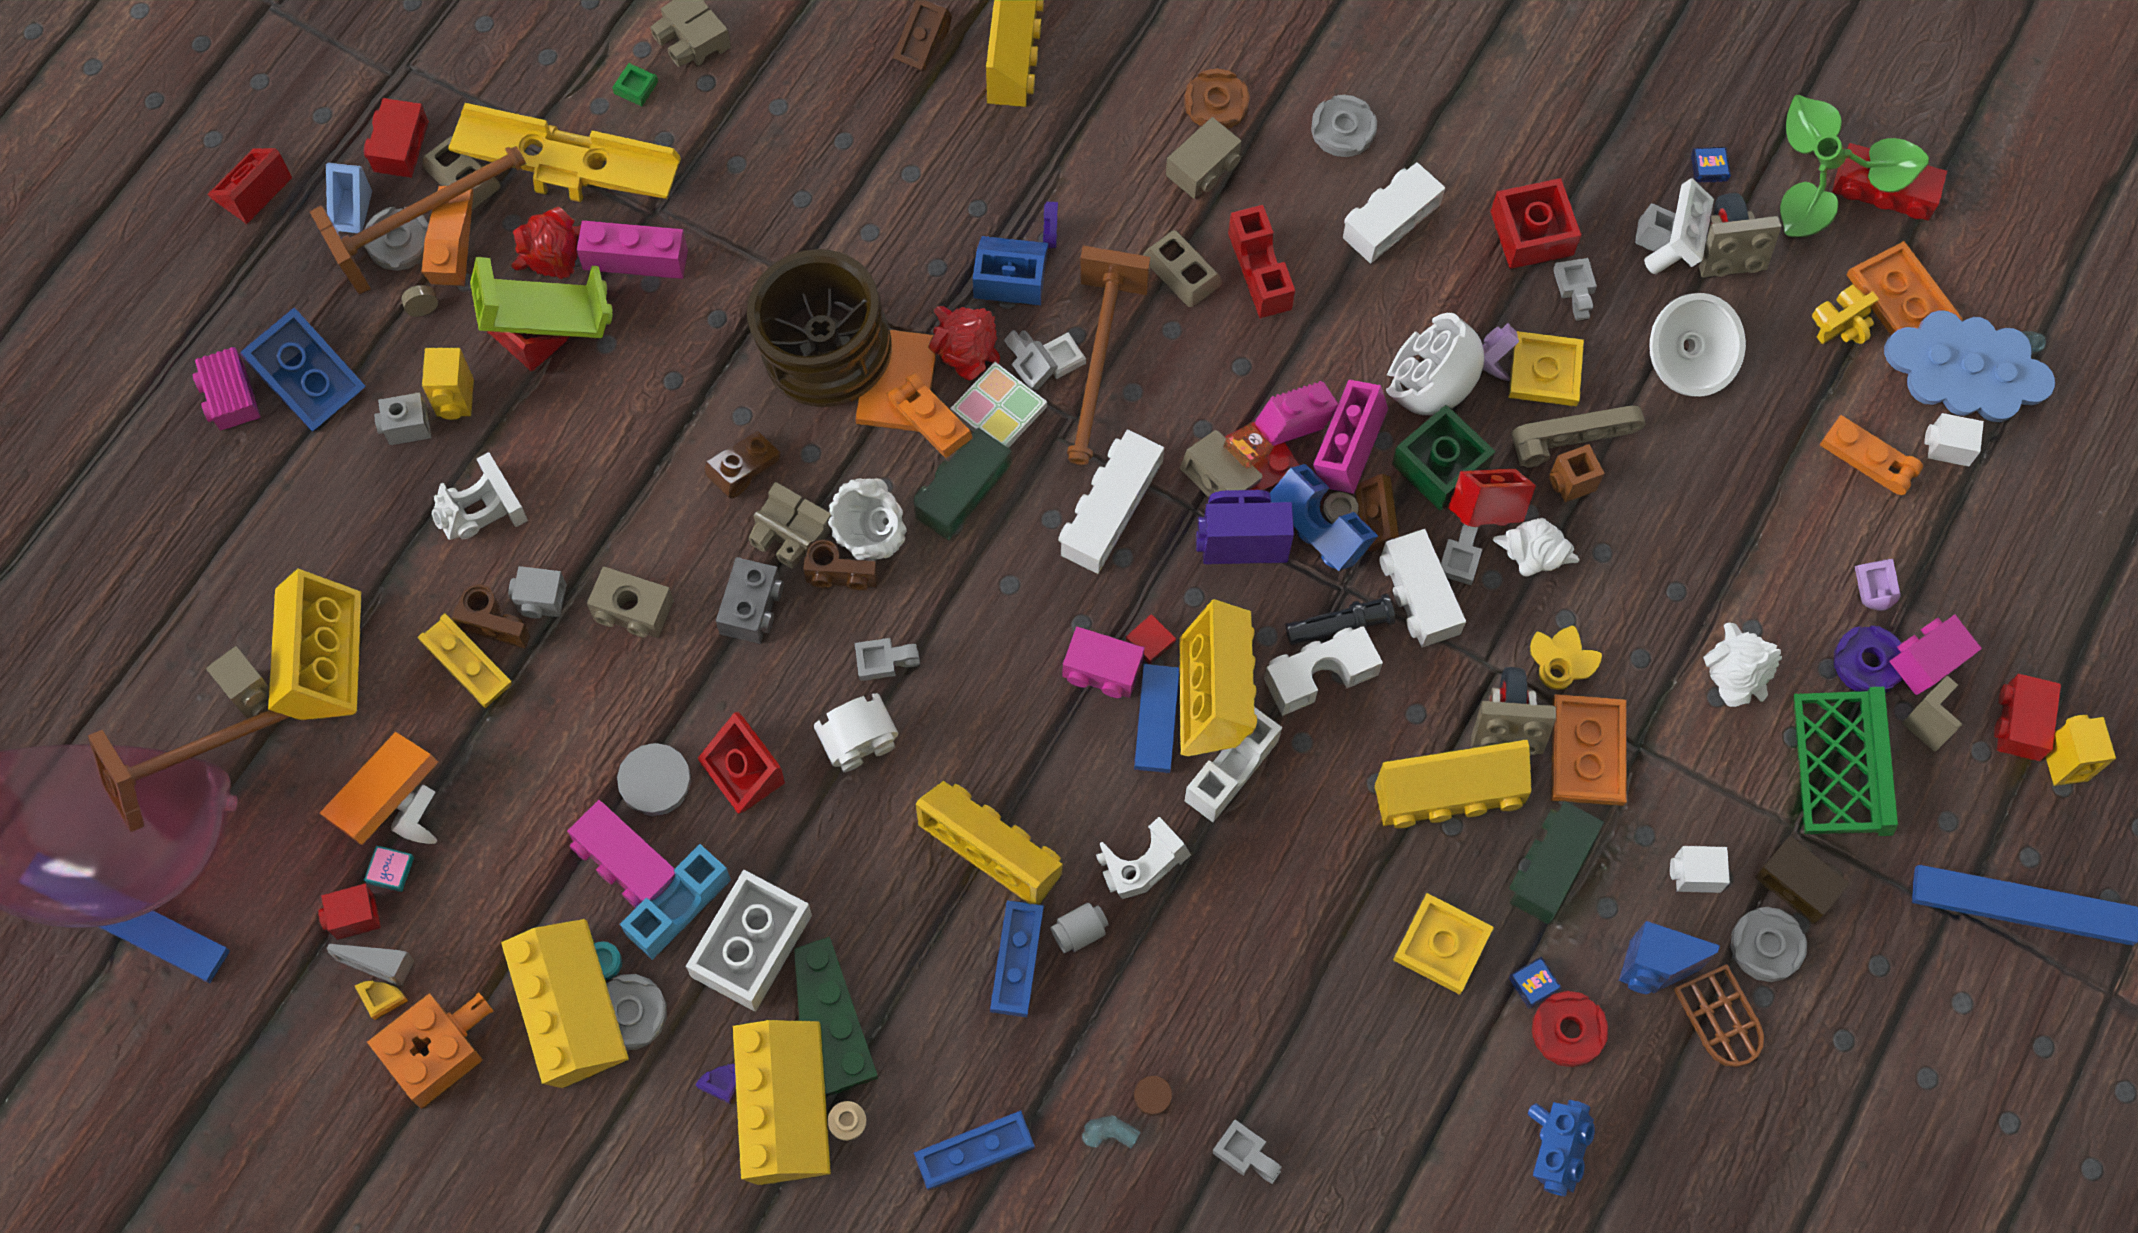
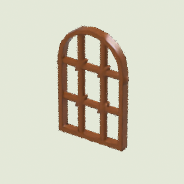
(1708, 1009)

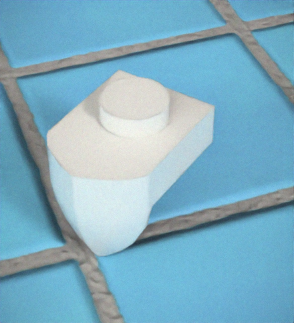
(410, 812)

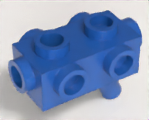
(1564, 1140)

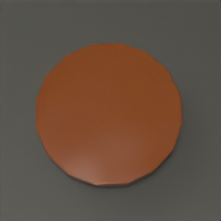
(1217, 95)

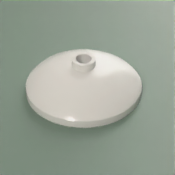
(1714, 342)

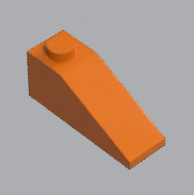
(448, 241)

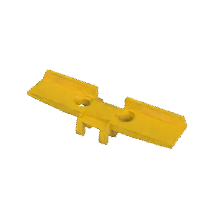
(567, 157)

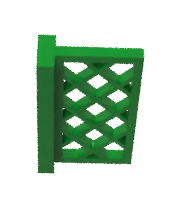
(1877, 757)

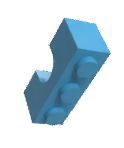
(659, 921)

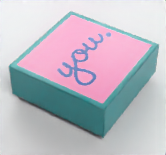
(389, 868)

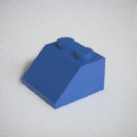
(1663, 957)

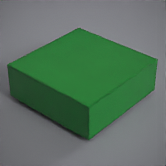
(635, 84)

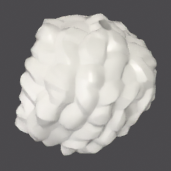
(867, 519)

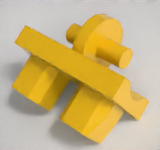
(1851, 319)

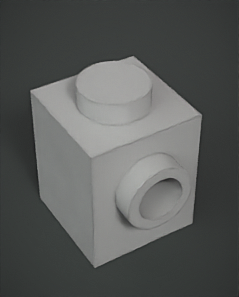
(403, 419)
(537, 592)

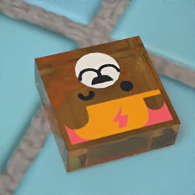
(1248, 446)

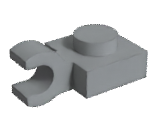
(1576, 281)
(1033, 360)
(1460, 557)
(878, 658)
(1243, 1149)

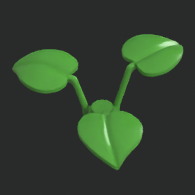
(1814, 128)

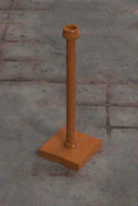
(346, 247)
(1113, 272)
(120, 779)

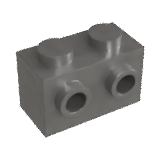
(749, 600)

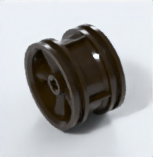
(832, 365)

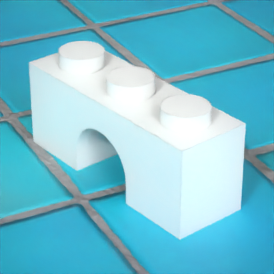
(1347, 654)
(1226, 775)

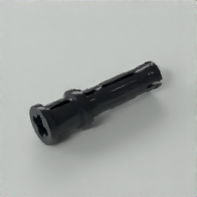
(1356, 616)

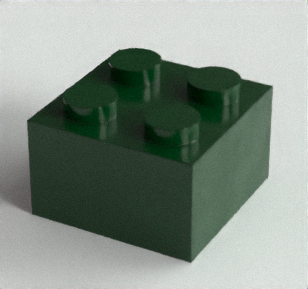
(1437, 454)

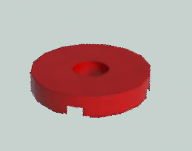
(1558, 1047)

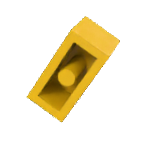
(448, 382)
(2080, 750)

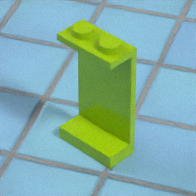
(539, 306)

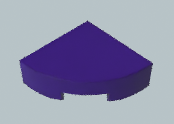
(1050, 224)
(719, 1083)

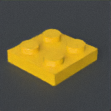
(1546, 369)
(1443, 943)

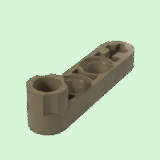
(1535, 438)

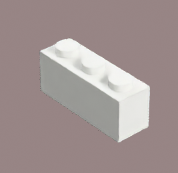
(1393, 212)
(1422, 588)

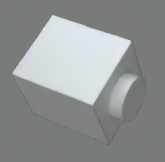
(1954, 439)
(1700, 869)

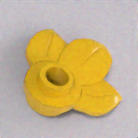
(1566, 655)

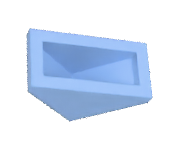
(347, 196)

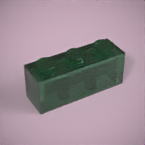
(962, 483)
(1554, 861)

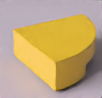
(380, 997)

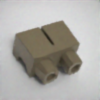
(694, 29)
(790, 522)

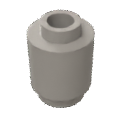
(1079, 928)

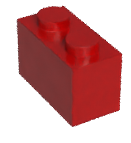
(396, 137)
(1491, 497)
(2027, 717)

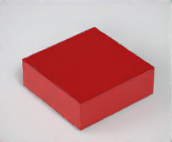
(1152, 637)

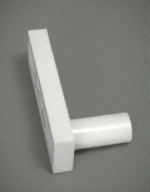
(1688, 231)

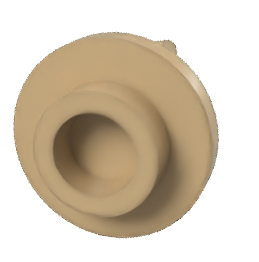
(847, 1120)

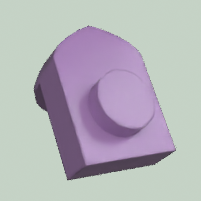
(1496, 345)
(1878, 584)

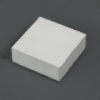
(1065, 354)

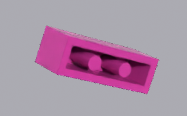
(632, 249)
(1351, 436)
(620, 854)

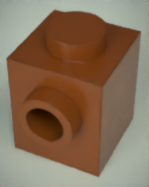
(1576, 473)

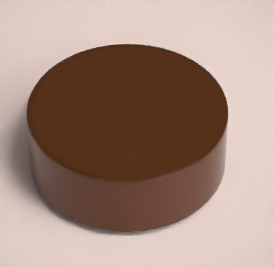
(1153, 1095)

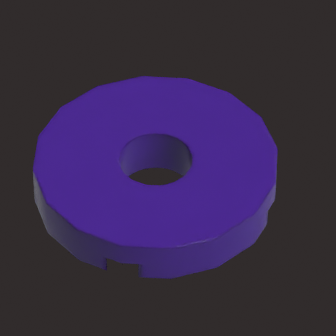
(1851, 666)

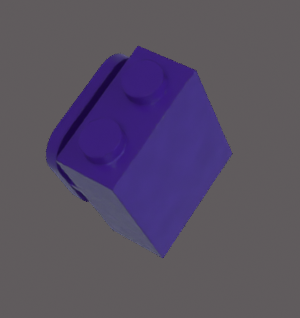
(1245, 528)

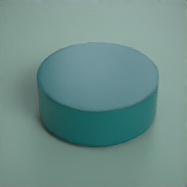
(609, 959)

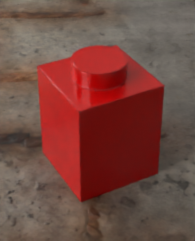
(349, 912)

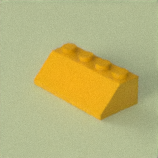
(1012, 51)
(314, 648)
(1217, 680)
(1454, 784)
(988, 842)
(564, 1002)
(781, 1101)

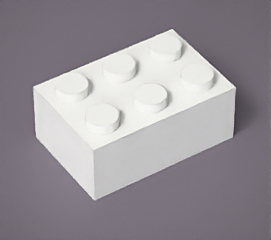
(749, 940)

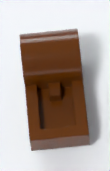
(738, 464)
(845, 572)

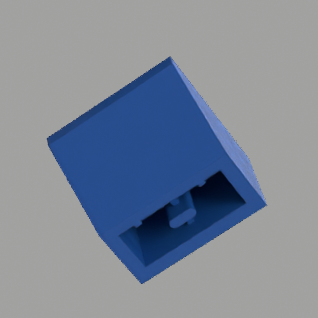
(1009, 270)

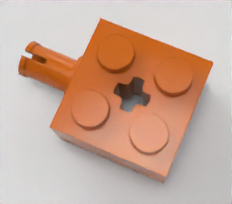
(445, 1037)

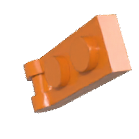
(930, 416)
(1871, 455)

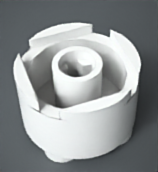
(857, 731)

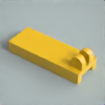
(465, 661)

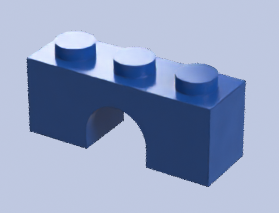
(1337, 542)

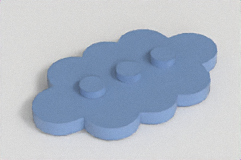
(1969, 366)

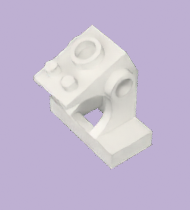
(491, 488)
(1164, 853)

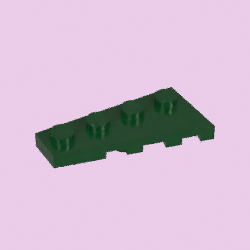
(826, 999)

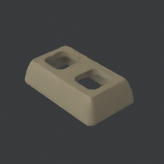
(449, 174)
(1171, 271)

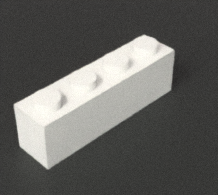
(1111, 501)

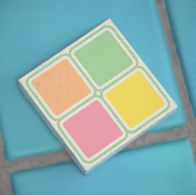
(999, 405)

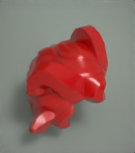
(547, 244)
(965, 340)

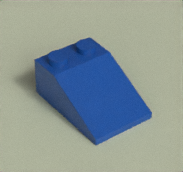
(302, 369)

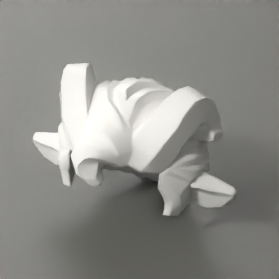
(1537, 547)
(1742, 666)

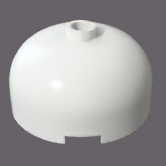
(1449, 370)

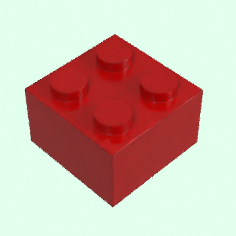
(1535, 223)

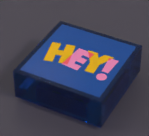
(1710, 164)
(1535, 982)

